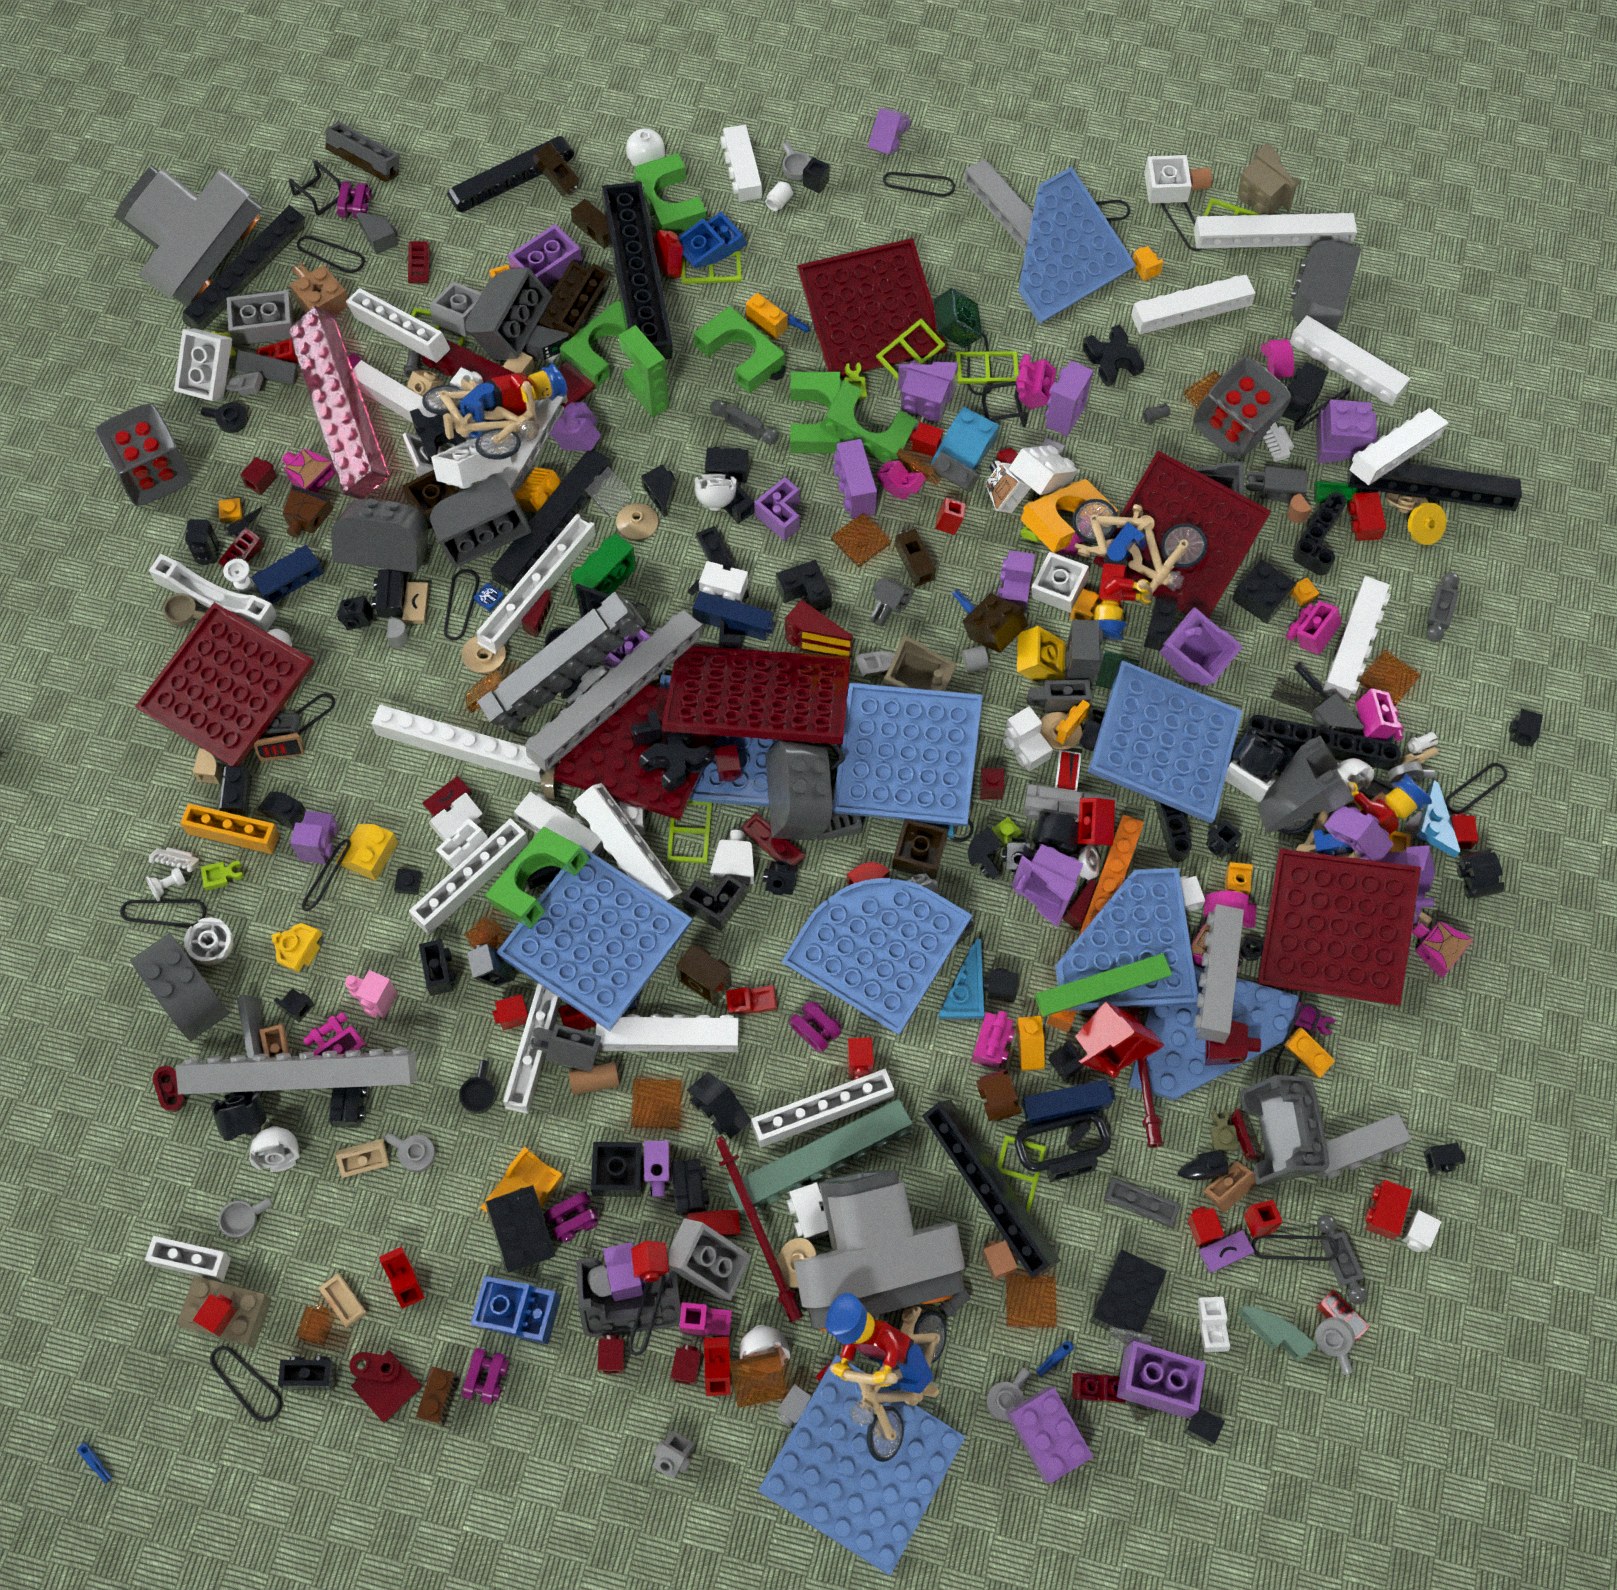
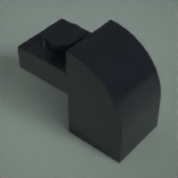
(980, 850)

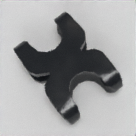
(1113, 355)
(432, 432)
(676, 759)

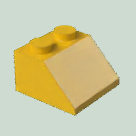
(1040, 655)
(369, 850)

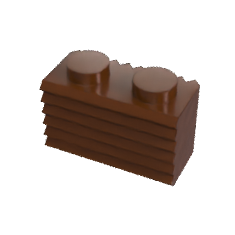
(437, 1396)

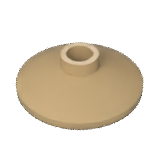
(1405, 503)
(640, 528)
(473, 653)
(1049, 732)
(792, 1251)

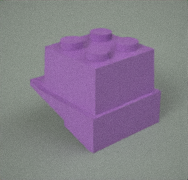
(927, 387)
(1344, 430)
(1199, 649)
(1420, 857)
(1048, 882)

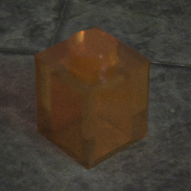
(484, 932)
(315, 1325)

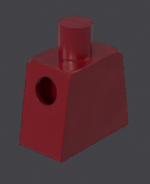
(1235, 1048)

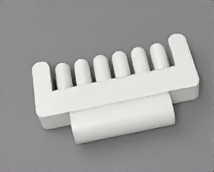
(1282, 442)
(173, 857)

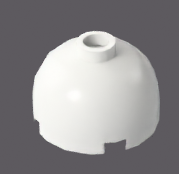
(644, 146)
(715, 490)
(1356, 771)
(209, 941)
(274, 1149)
(764, 1340)

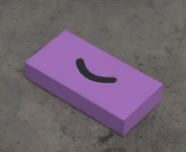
(1226, 1251)

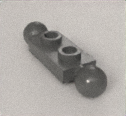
(744, 422)
(1442, 607)
(1345, 1264)

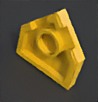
(296, 946)

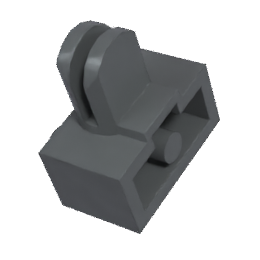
(890, 596)

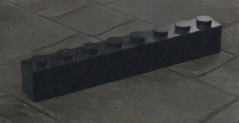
(244, 269)
(1445, 485)
(549, 520)
(991, 1188)

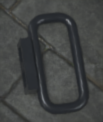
(1070, 1164)

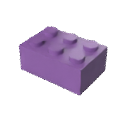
(546, 255)
(1068, 397)
(855, 478)
(1161, 1379)
(1049, 1434)

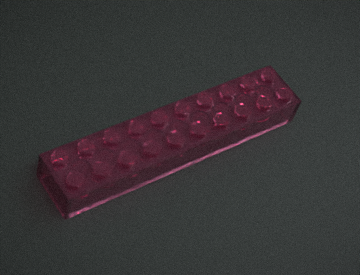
(338, 403)

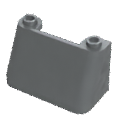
(1289, 1128)
(605, 1317)

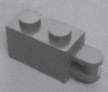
(1278, 483)
(1059, 695)
(567, 1046)

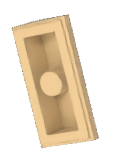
(362, 1158)

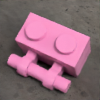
(374, 993)

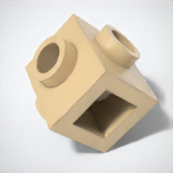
(422, 381)

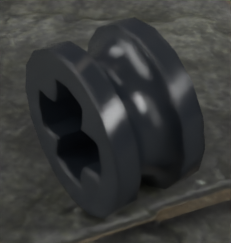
(1245, 951)

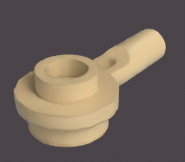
(1419, 758)

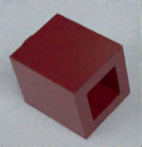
(258, 475)
(727, 763)
(991, 783)
(611, 1355)
(686, 1365)

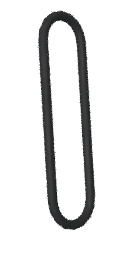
(318, 717)
(1482, 795)
(1289, 1033)
(1296, 1257)
(652, 1318)

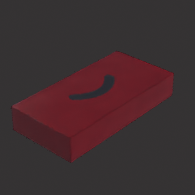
(445, 796)

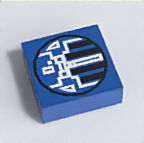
(488, 597)

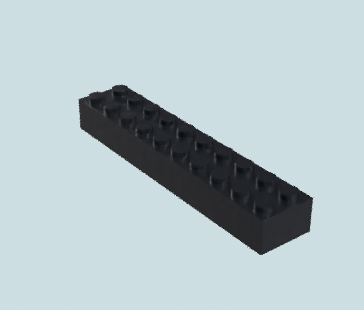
(636, 264)

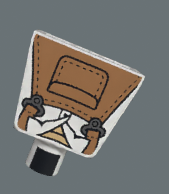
(1005, 487)

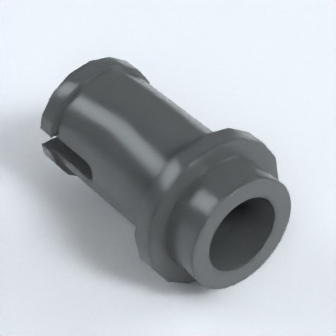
(412, 363)
(1155, 413)
(951, 1305)

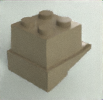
(1266, 183)
(918, 667)

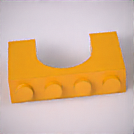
(1044, 519)

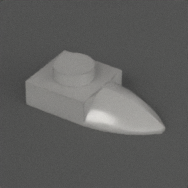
(245, 383)
(874, 663)

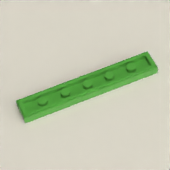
(1102, 985)

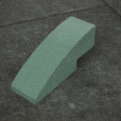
(1277, 1331)

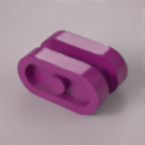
(362, 195)
(814, 1013)
(585, 1220)
(497, 1368)

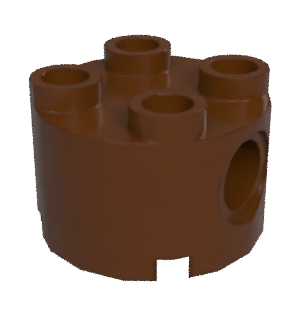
(999, 1094)

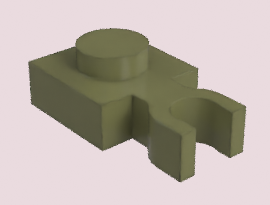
(1223, 1136)

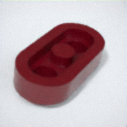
(168, 1090)
(374, 1367)

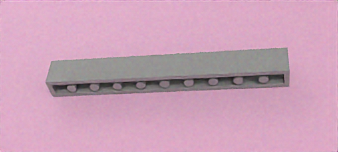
(613, 690)
(296, 1072)

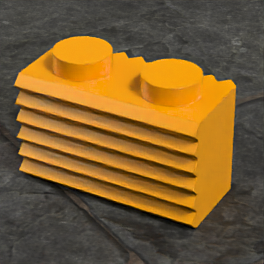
(766, 316)
(537, 489)

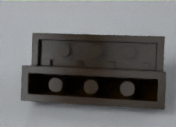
(573, 297)

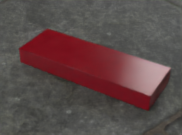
(779, 849)

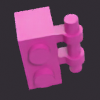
(1035, 381)
(1315, 626)
(1379, 716)
(344, 1040)
(992, 1040)

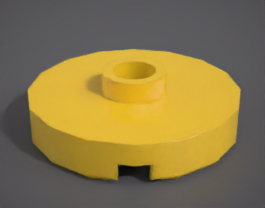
(1427, 523)

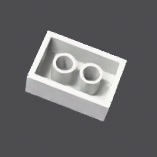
(203, 364)
(464, 465)
(1043, 469)

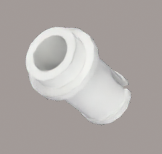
(1416, 745)

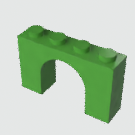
(668, 216)
(732, 327)
(578, 349)
(648, 375)
(820, 388)
(842, 423)
(543, 850)

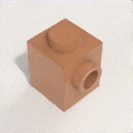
(999, 1259)

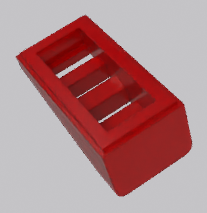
(283, 346)

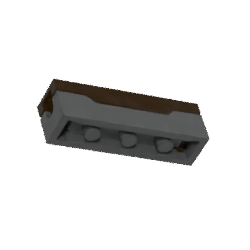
(362, 151)

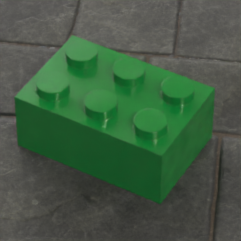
(607, 566)

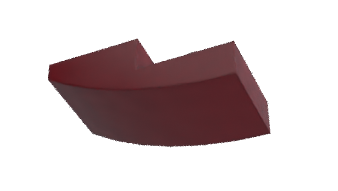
(1096, 1388)

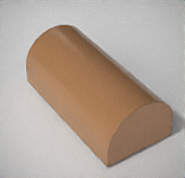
(274, 1040)
(600, 1078)

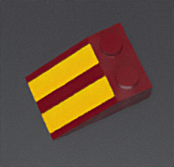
(816, 633)

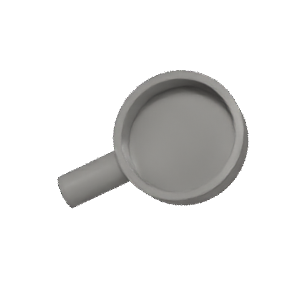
(794, 162)
(588, 680)
(1412, 769)
(414, 1152)
(240, 1219)
(1336, 1339)
(1005, 1396)

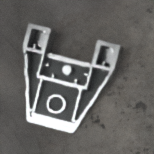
(1300, 792)

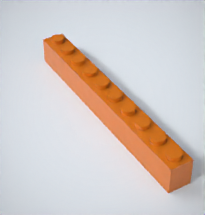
(1109, 882)

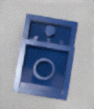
(711, 241)
(516, 1309)

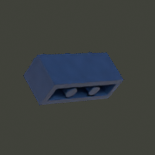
(287, 574)

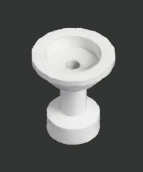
(237, 572)
(157, 886)

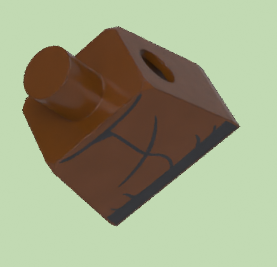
(305, 511)

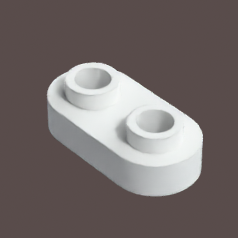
(1091, 862)

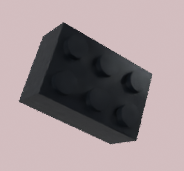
(519, 1229)
(1128, 1293)

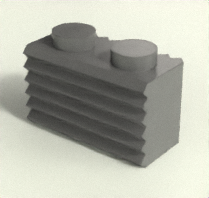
(955, 472)

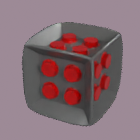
(1241, 408)
(143, 454)

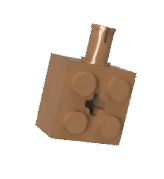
(318, 289)

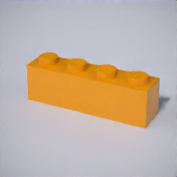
(230, 828)

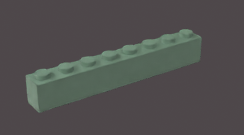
(824, 1155)

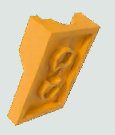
(525, 1172)

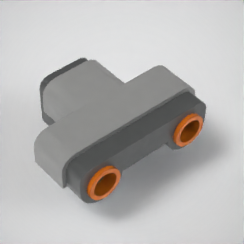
(186, 228)
(878, 1250)

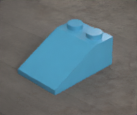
(968, 438)

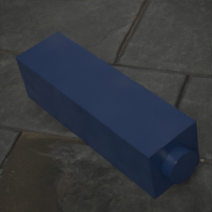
(736, 616)
(1067, 1102)

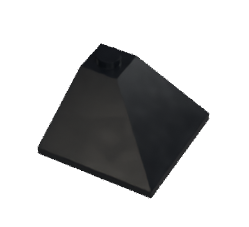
(591, 599)

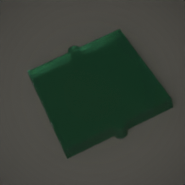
(1109, 668)

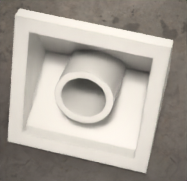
(417, 454)
(1247, 782)

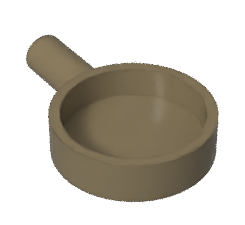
(181, 610)
(548, 783)

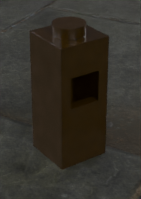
(556, 170)
(591, 222)
(915, 557)

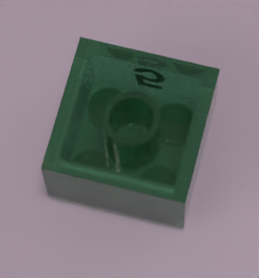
(957, 318)

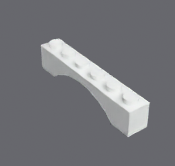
(181, 580)

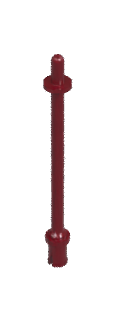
(1151, 1121)
(786, 1294)

